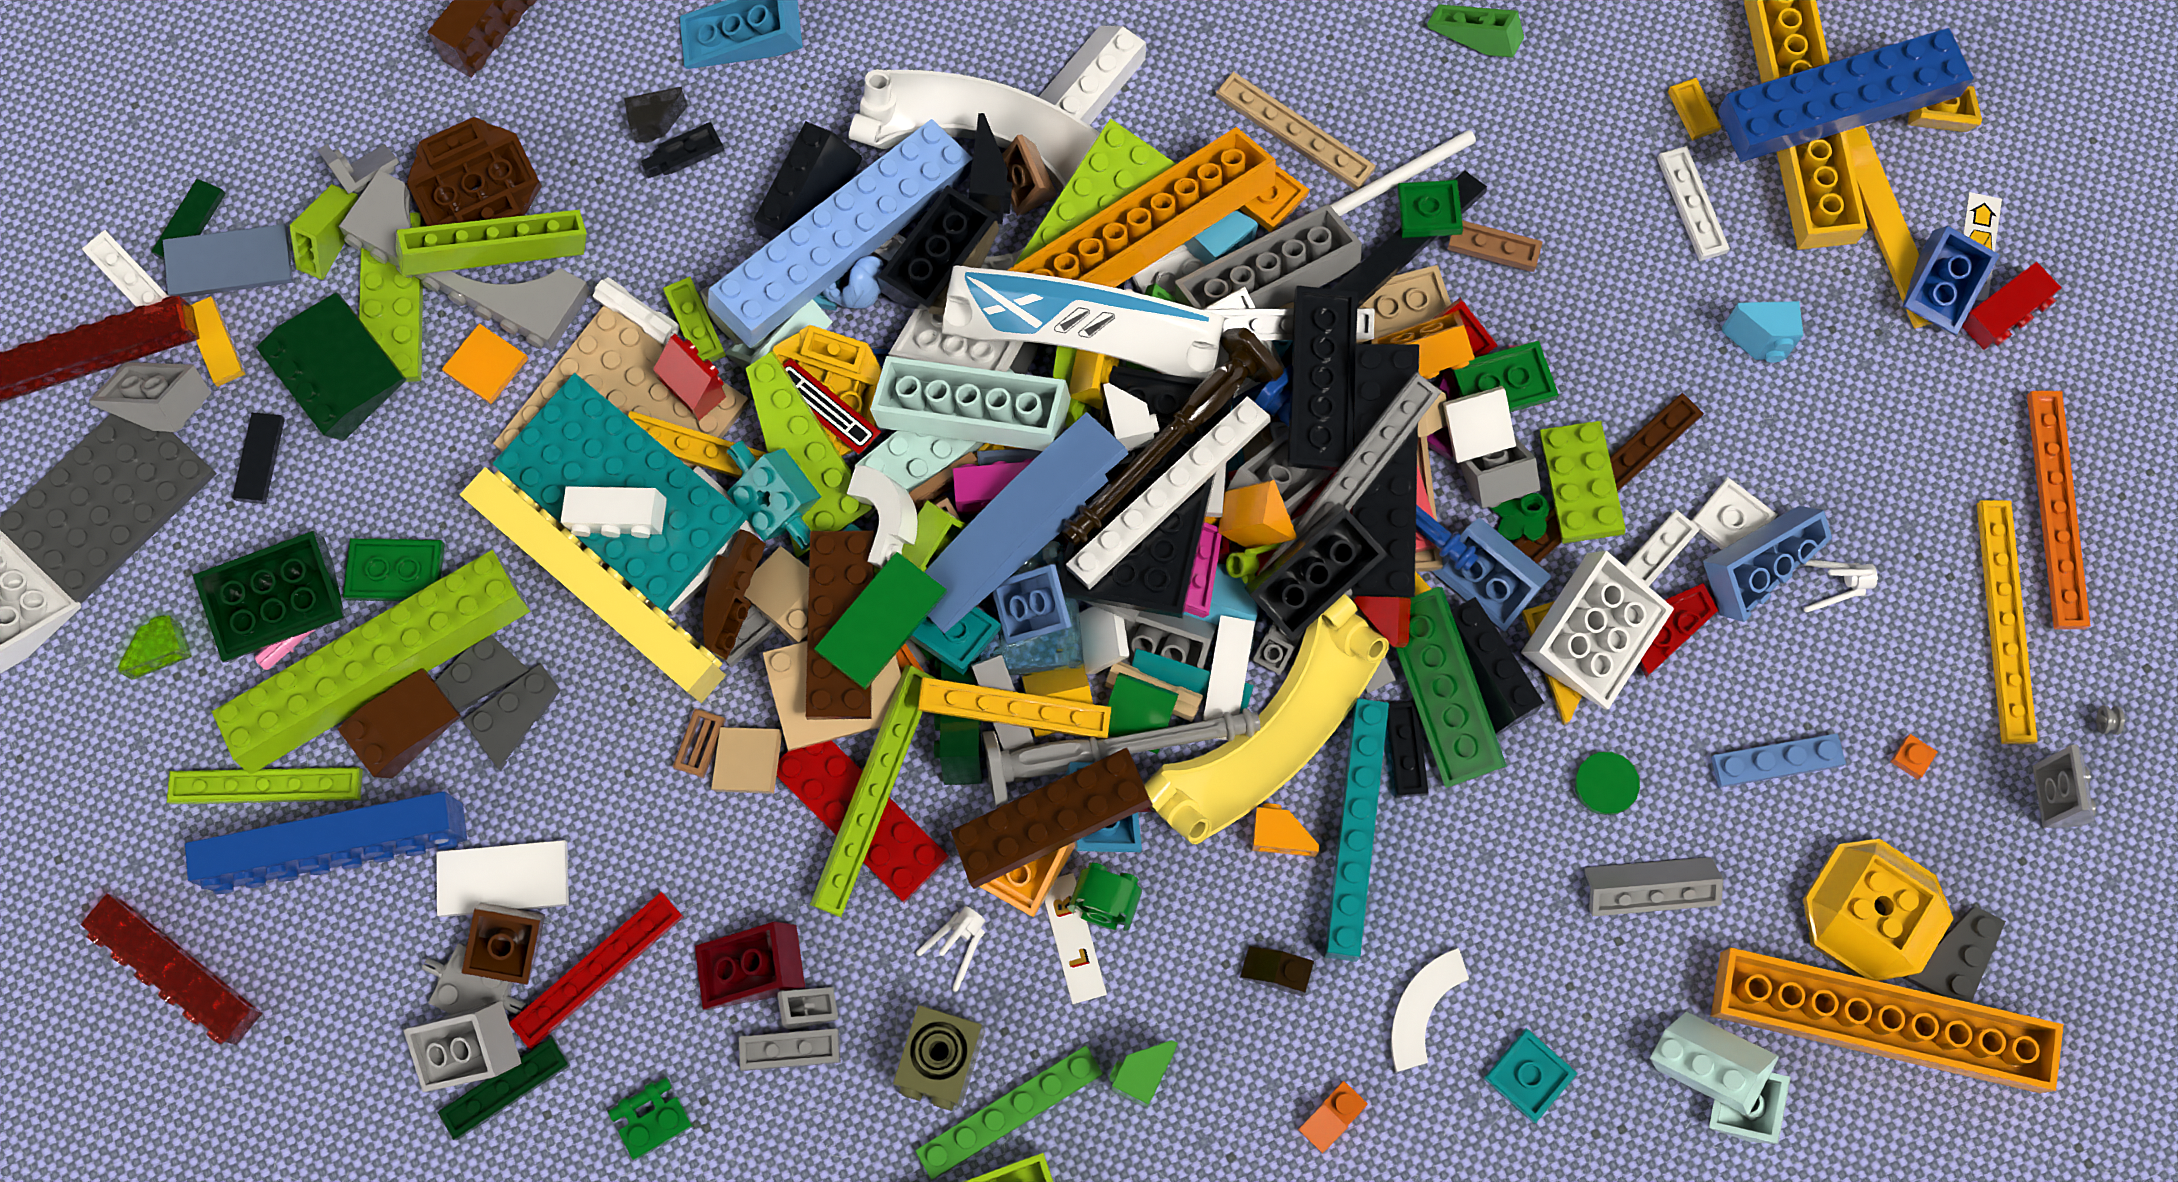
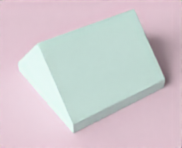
(1765, 1118)

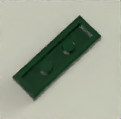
(191, 214)

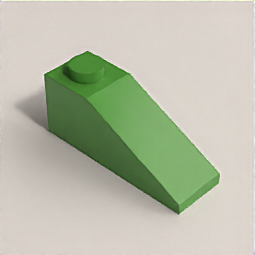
(1482, 29)

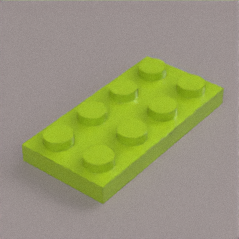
(1582, 482)

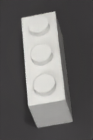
(613, 511)

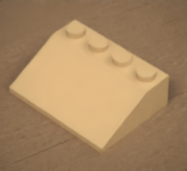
(787, 680)

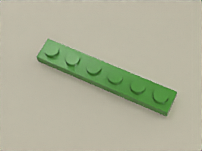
(1009, 1112)

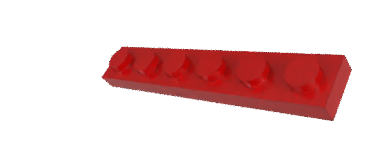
(596, 970)

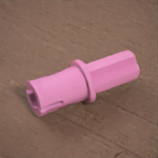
(271, 655)

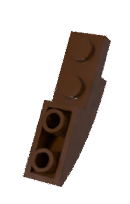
(724, 600)

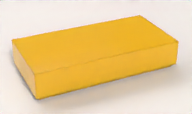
(1694, 108)

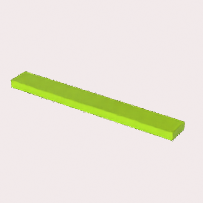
(870, 795)

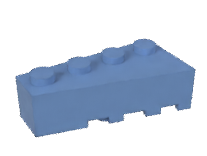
(1763, 559)

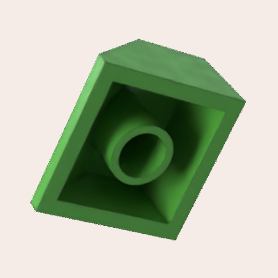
(1142, 1072)

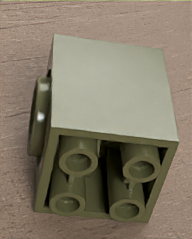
(945, 1079)

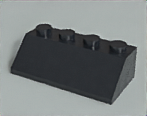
(810, 174)
(935, 245)
(1500, 678)

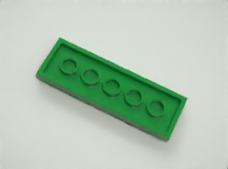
(1448, 693)

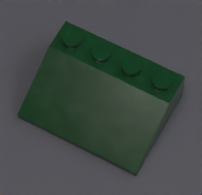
(331, 366)
(270, 595)

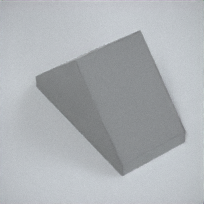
(807, 1007)

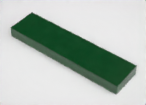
(503, 1090)

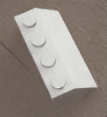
(1096, 72)

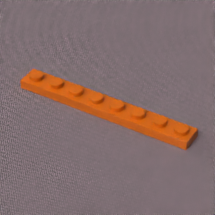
(2058, 510)

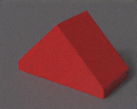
(1389, 616)

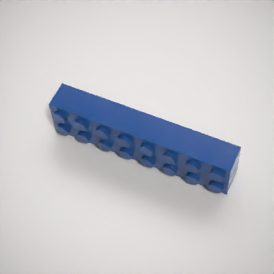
(1845, 94)
(326, 843)

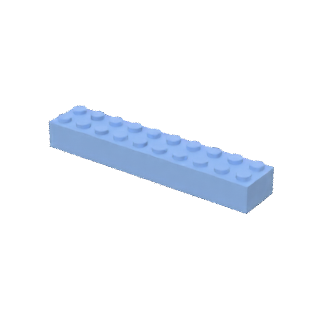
(838, 233)

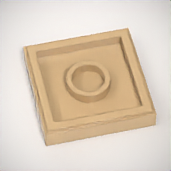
(746, 760)

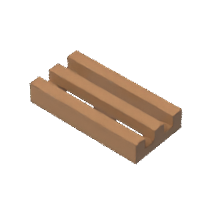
(710, 748)

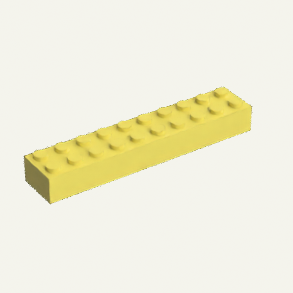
(595, 583)

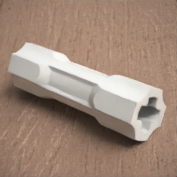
(618, 299)

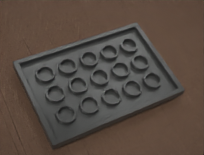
(103, 503)

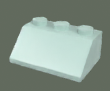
(808, 315)
(1714, 1062)

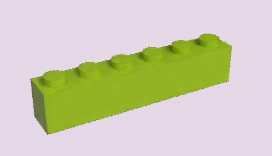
(490, 242)

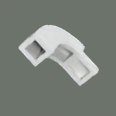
(895, 511)

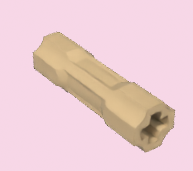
(1187, 702)

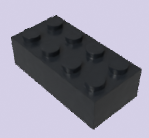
(1315, 571)

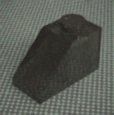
(654, 113)

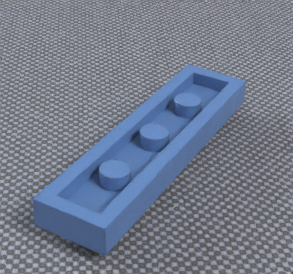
(1778, 760)

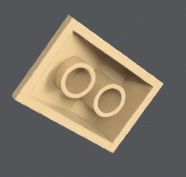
(782, 594)

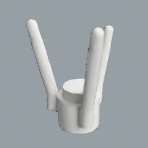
(1855, 576)
(965, 925)

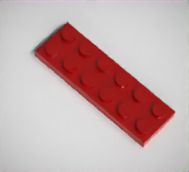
(826, 783)

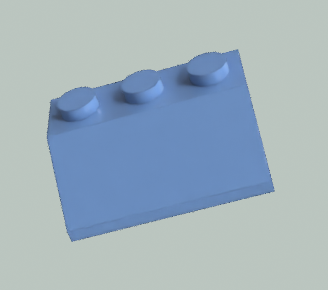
(1500, 578)

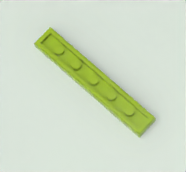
(265, 786)

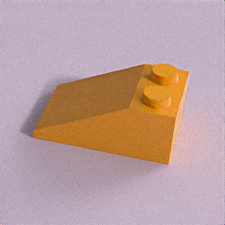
(1031, 883)

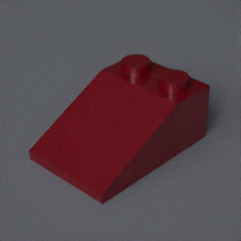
(749, 965)

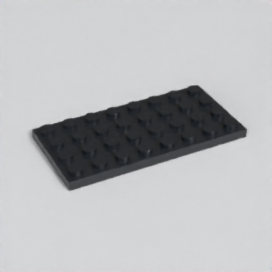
(1161, 567)

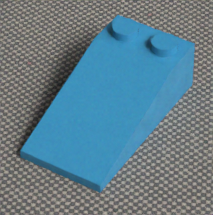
(740, 31)

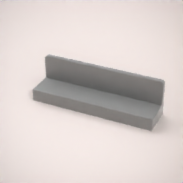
(1654, 886)

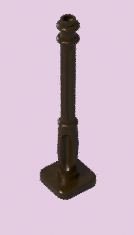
(1246, 359)

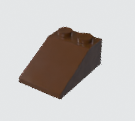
(399, 724)

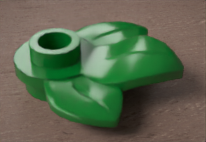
(1520, 520)

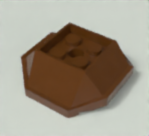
(466, 157)

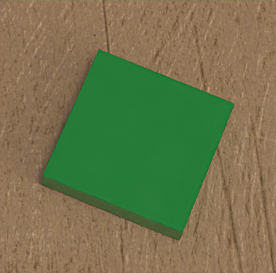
(1429, 208)
(1139, 707)

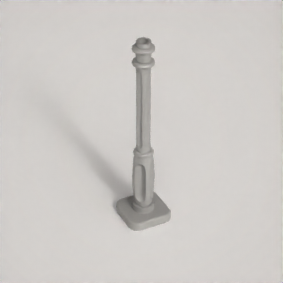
(1056, 756)

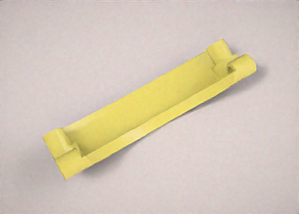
(1320, 690)

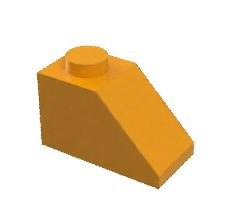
(1281, 833)

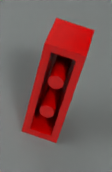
(2011, 306)

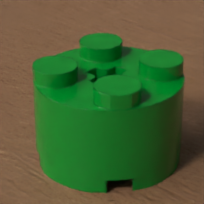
(1106, 897)

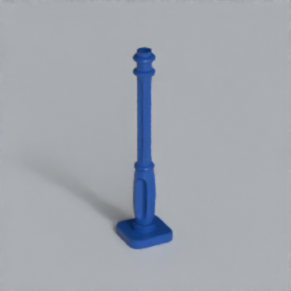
(1276, 401)

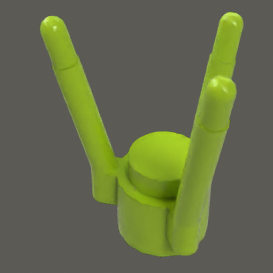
(1246, 563)

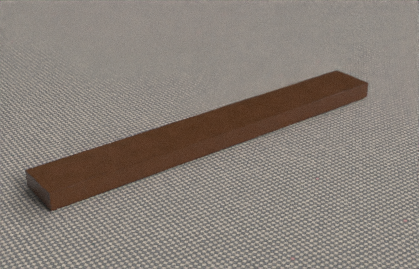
(1626, 464)

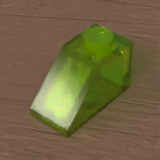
(155, 647)

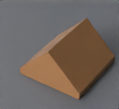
(1029, 176)

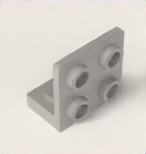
(358, 174)

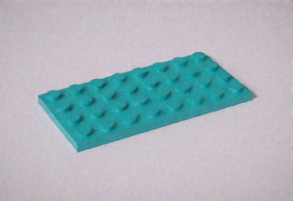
(592, 443)

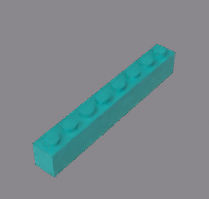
(1356, 830)

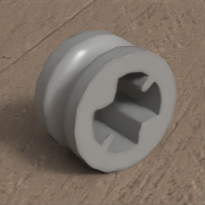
(2110, 720)

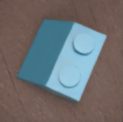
(1765, 328)

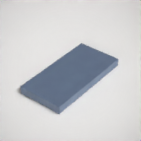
(227, 261)

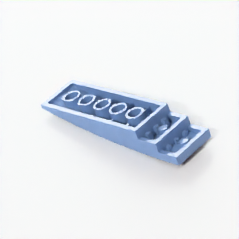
(1023, 517)

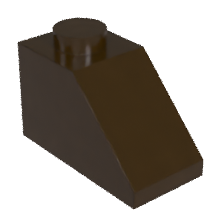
(1277, 970)

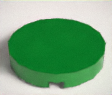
(1607, 783)

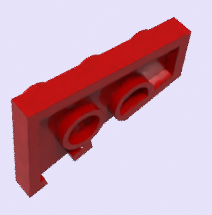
(1690, 613)

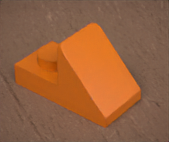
(1333, 1117)

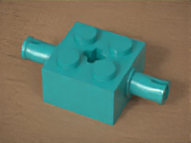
(773, 494)

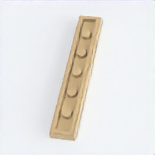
(1295, 131)

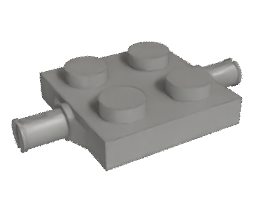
(463, 991)

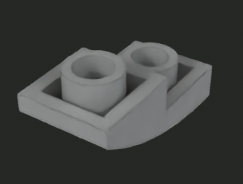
(1276, 649)

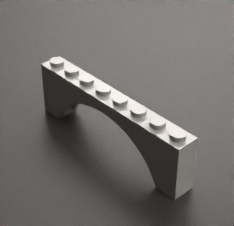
(532, 308)

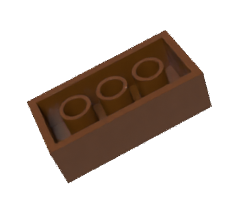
(473, 30)

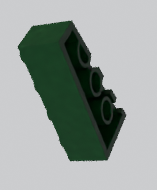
(959, 737)

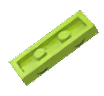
(694, 319)

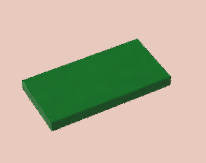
(880, 620)

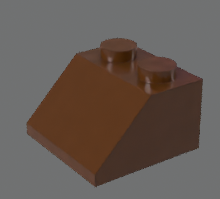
(503, 943)

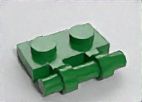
(654, 1128)

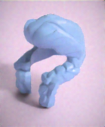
(862, 285)

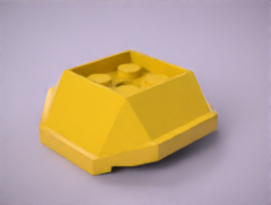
(838, 363)
(1851, 930)

